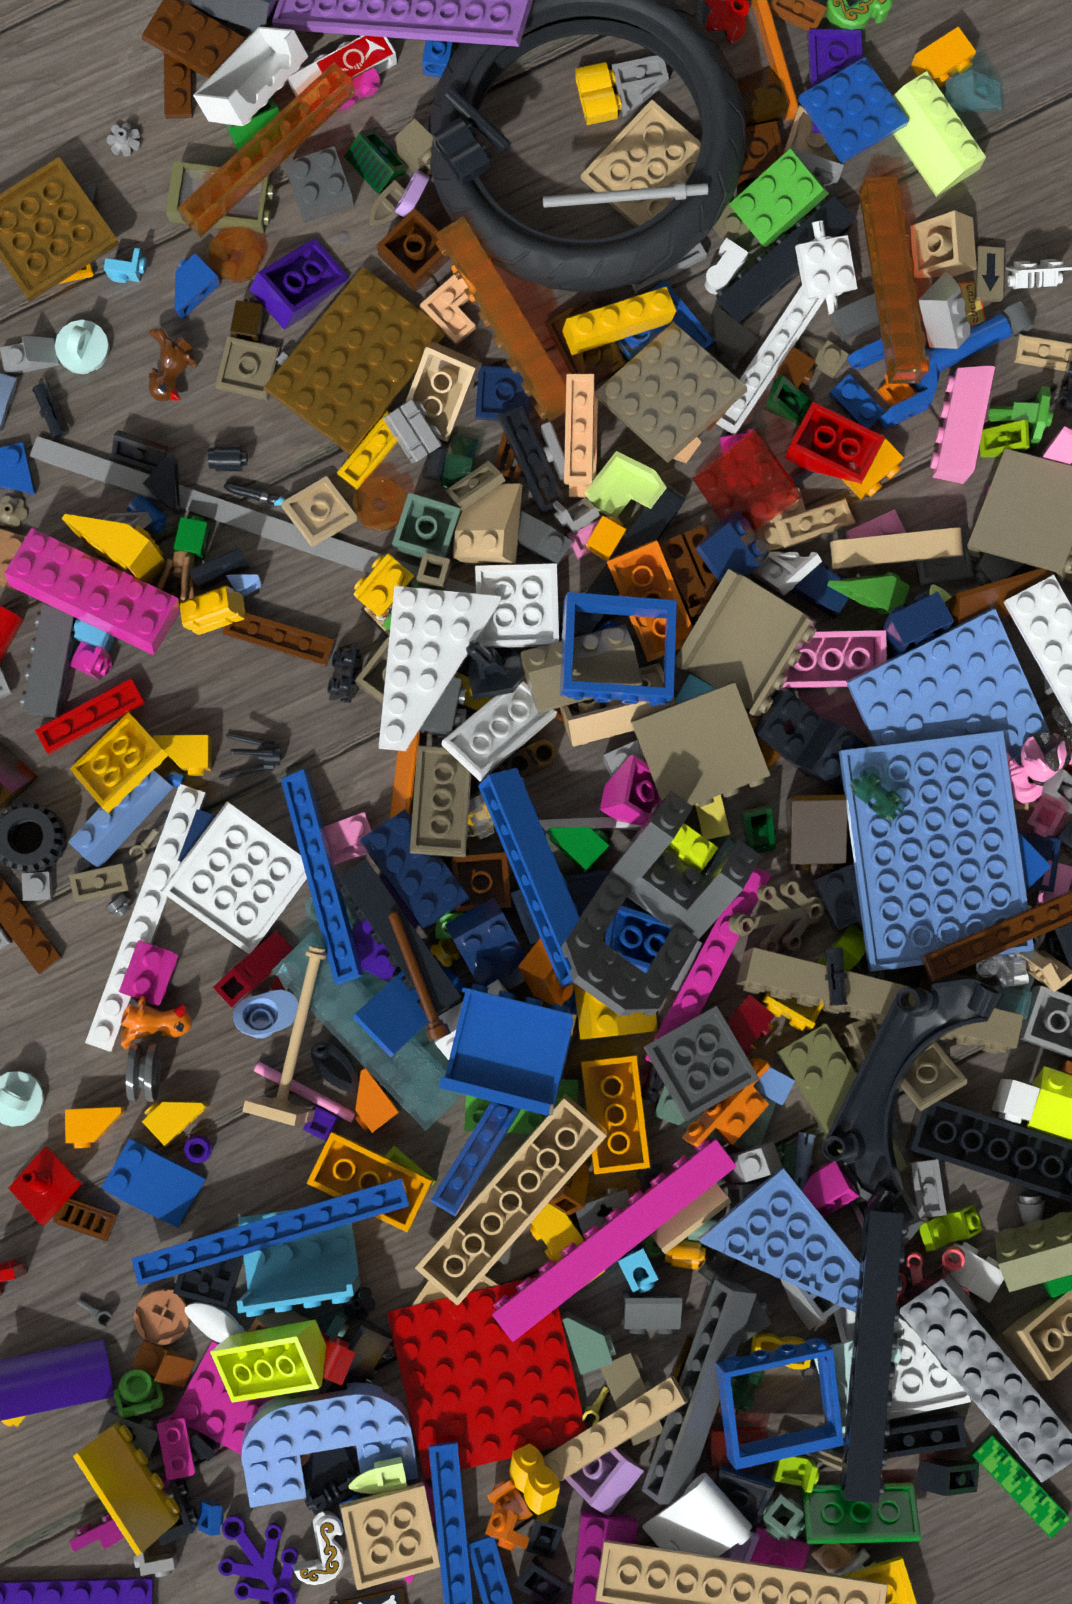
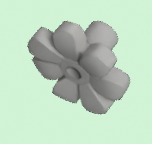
(124, 139)

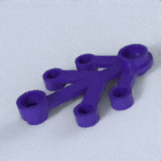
(262, 1566)

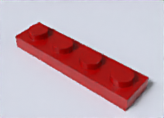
(90, 716)

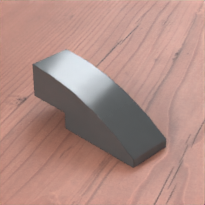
(856, 318)

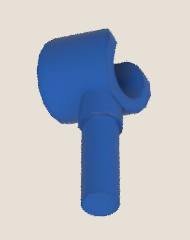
(175, 779)

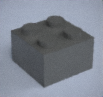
(319, 184)

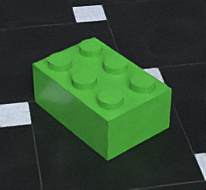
(779, 198)

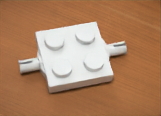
(826, 267)

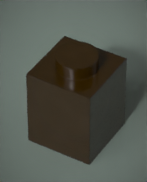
(248, 320)

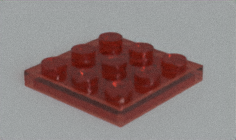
(748, 481)

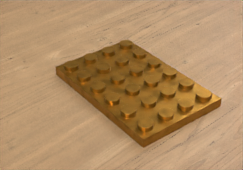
(354, 361)

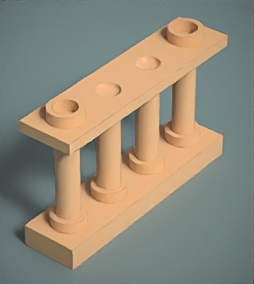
(580, 434)

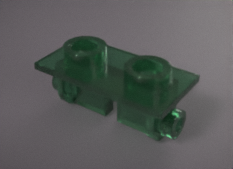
(886, 801)
(743, 1394)

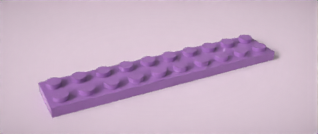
(436, 20)

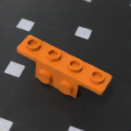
(731, 1115)

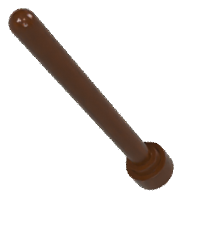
(436, 1026)

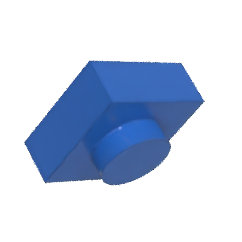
(210, 1517)

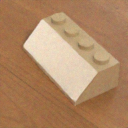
(597, 723)

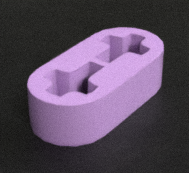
(412, 193)

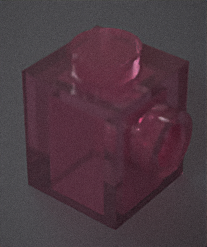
(1047, 818)

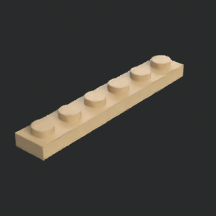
(616, 1429)

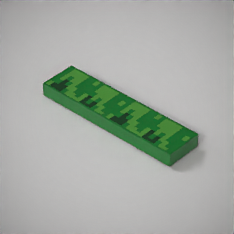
(1020, 1486)

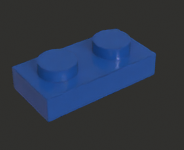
(856, 402)

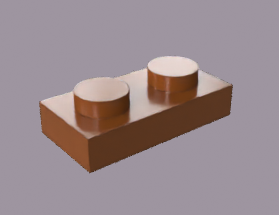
(802, 13)

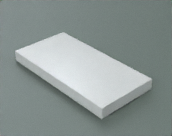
(496, 731)

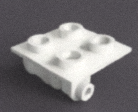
(1046, 273)

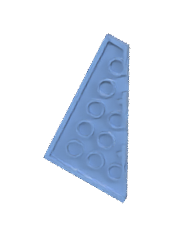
(789, 1239)

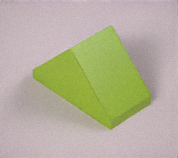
(1007, 436)
(853, 947)

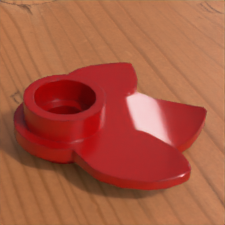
(725, 17)

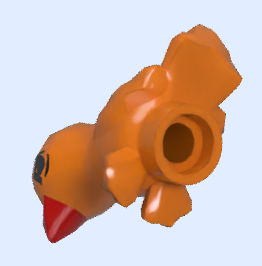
(145, 1021)

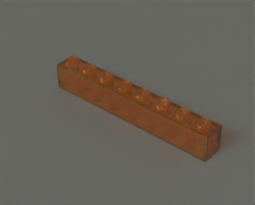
(267, 150)
(893, 280)
(505, 317)

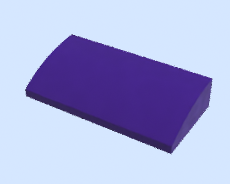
(54, 1379)

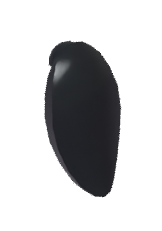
(335, 1066)

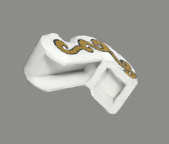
(330, 1553)

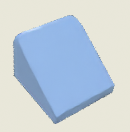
(244, 583)

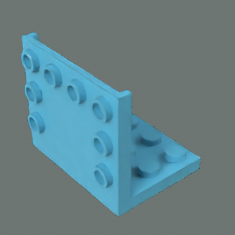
(300, 1270)

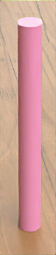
(307, 1093)

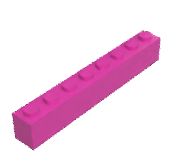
(710, 959)

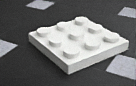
(526, 607)

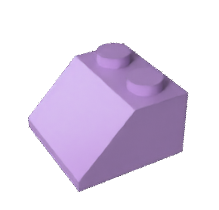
(606, 1480)

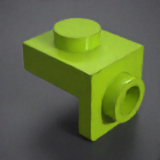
(797, 1471)

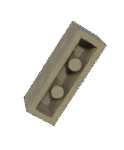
(627, 1385)

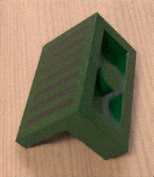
(375, 160)

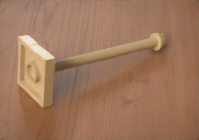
(279, 1107)

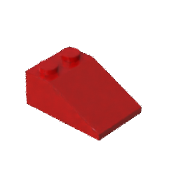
(834, 445)

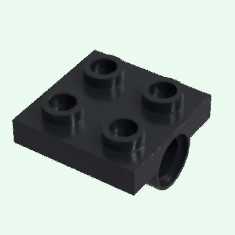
(210, 1283)

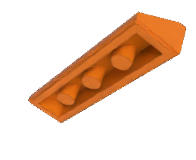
(405, 778)

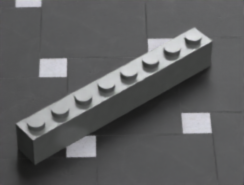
(689, 1425)

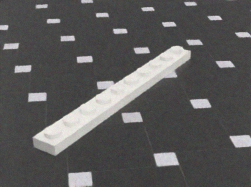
(145, 916)

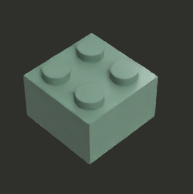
(426, 527)

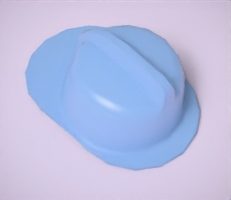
(265, 1013)

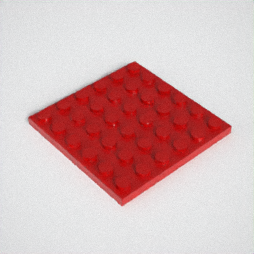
(478, 1385)

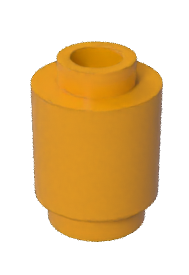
(686, 1254)

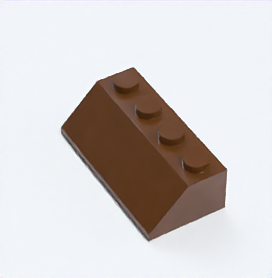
(982, 598)

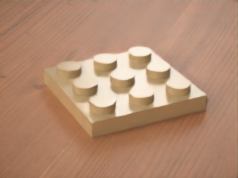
(389, 1535)

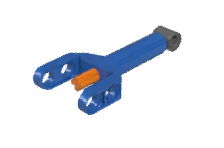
(1011, 321)

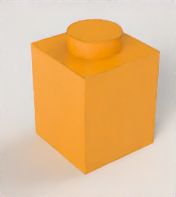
(606, 537)

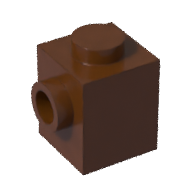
(797, 367)

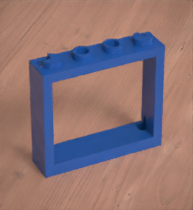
(618, 606)
(788, 1444)

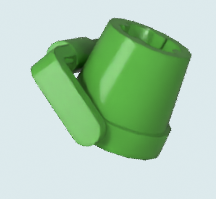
(136, 1392)

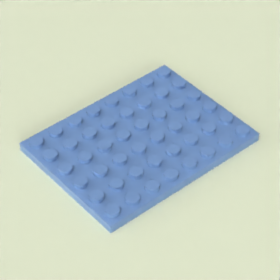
(947, 858)

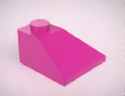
(630, 793)

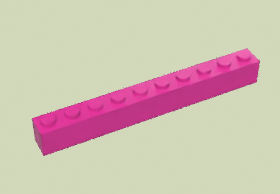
(612, 1239)

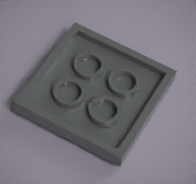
(701, 1063)

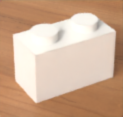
(1015, 1100)

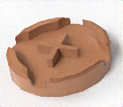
(161, 1316)

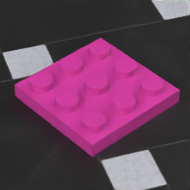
(210, 1409)

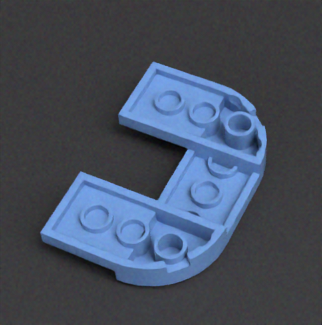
(319, 1423)

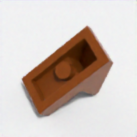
(164, 1364)

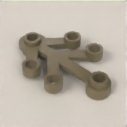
(781, 918)

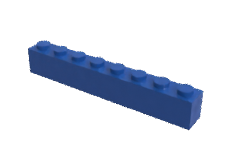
(532, 864)

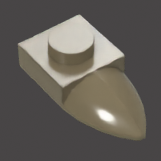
(385, 204)
(827, 355)

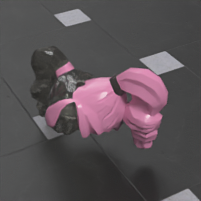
(1041, 759)

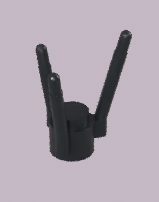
(267, 753)

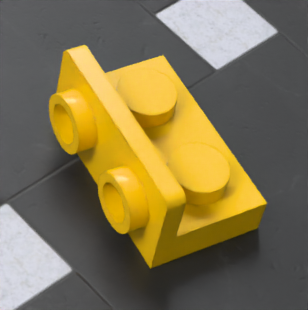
(378, 588)

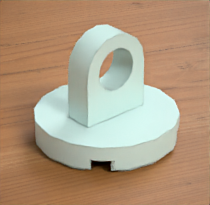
(82, 346)
(20, 1098)

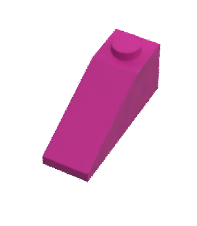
(829, 1189)

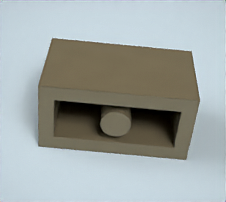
(415, 146)

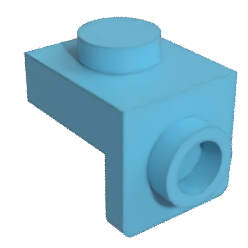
(122, 271)

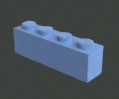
(107, 831)

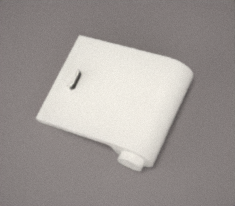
(699, 1521)

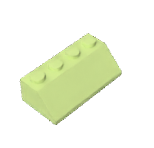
(935, 136)

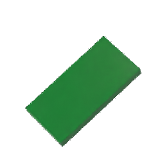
(835, 1520)

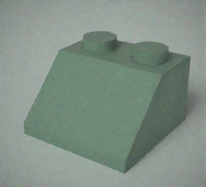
(588, 1343)

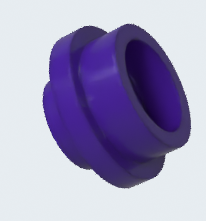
(192, 1155)

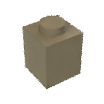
(433, 572)

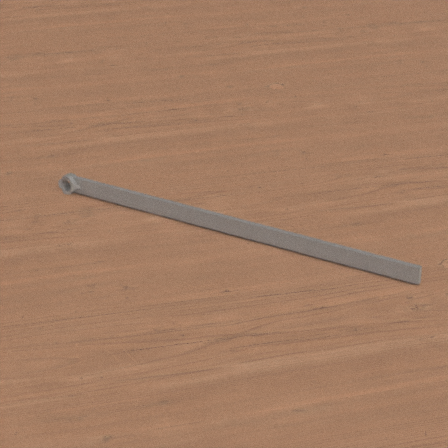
(219, 510)

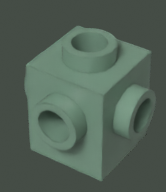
(781, 1510)

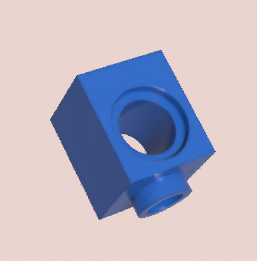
(436, 57)

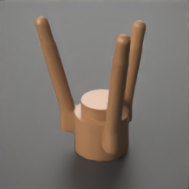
(180, 565)

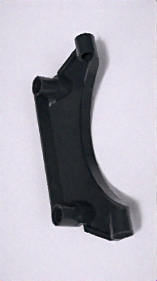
(868, 1110)

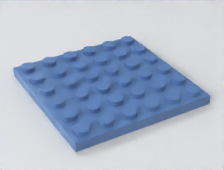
(951, 688)

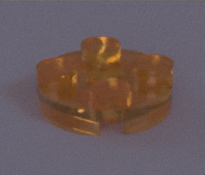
(239, 240)
(371, 517)

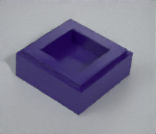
(322, 1124)

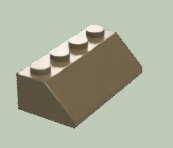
(597, 658)

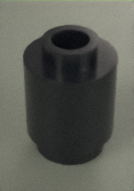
(227, 457)

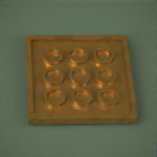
(49, 229)

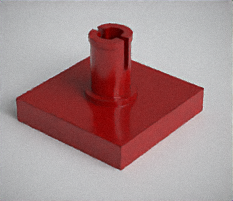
(45, 1185)

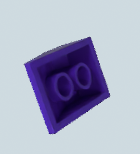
(298, 283)

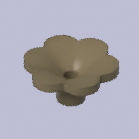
(16, 513)

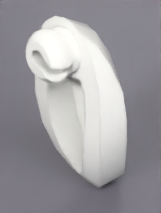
(213, 1320)

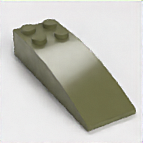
(822, 1077)

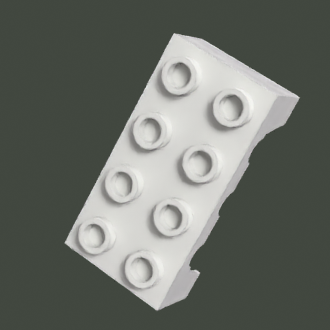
(251, 76)

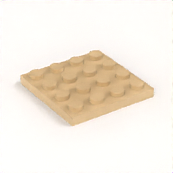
(644, 155)

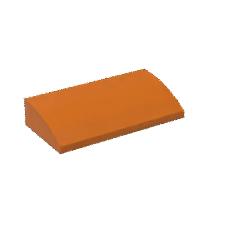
(646, 575)

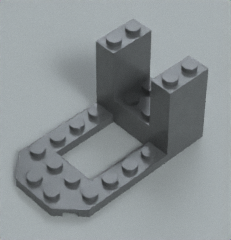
(667, 891)

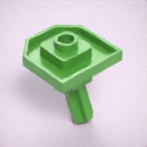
(1036, 413)

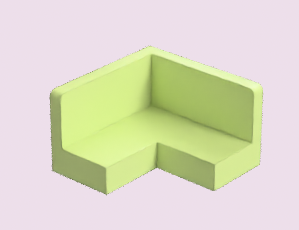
(622, 481)

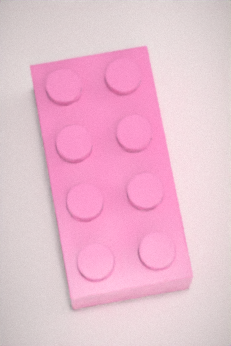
(836, 658)

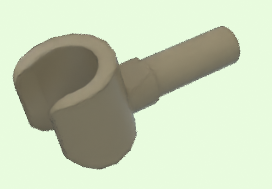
(144, 845)

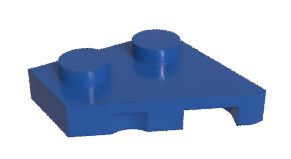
(15, 469)

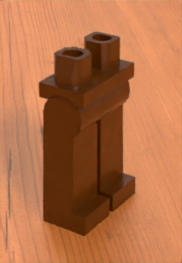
(691, 590)

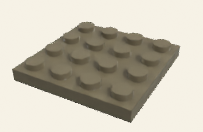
(670, 392)

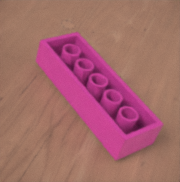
(92, 591)

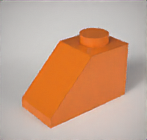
(373, 1103)

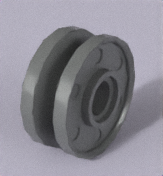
(143, 1072)

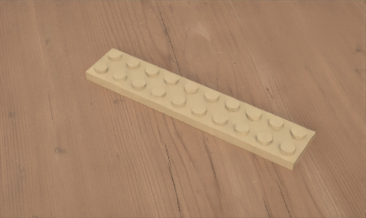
(668, 1576)

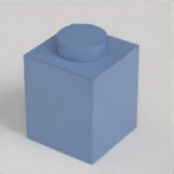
(774, 1086)

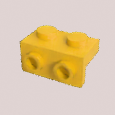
(800, 1016)

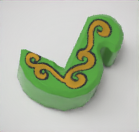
(858, 15)

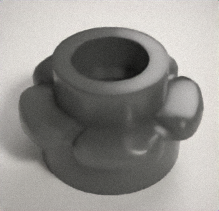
(119, 905)

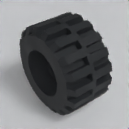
(52, 837)

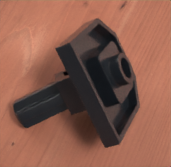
(492, 670)

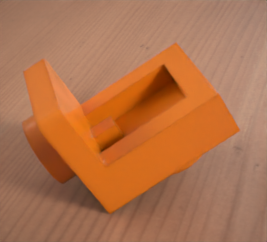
(509, 1497)
(501, 1528)

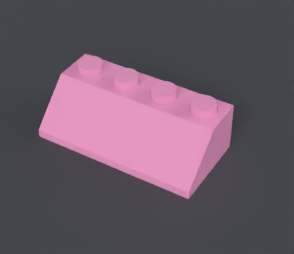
(962, 423)

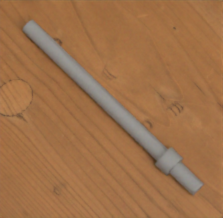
(678, 191)

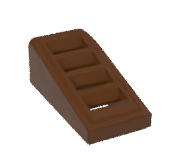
(82, 1228)

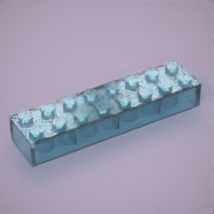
(408, 1075)

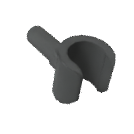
(95, 1312)

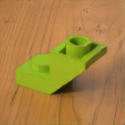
(954, 1226)

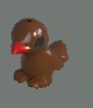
(174, 360)

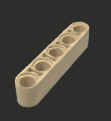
(896, 548)

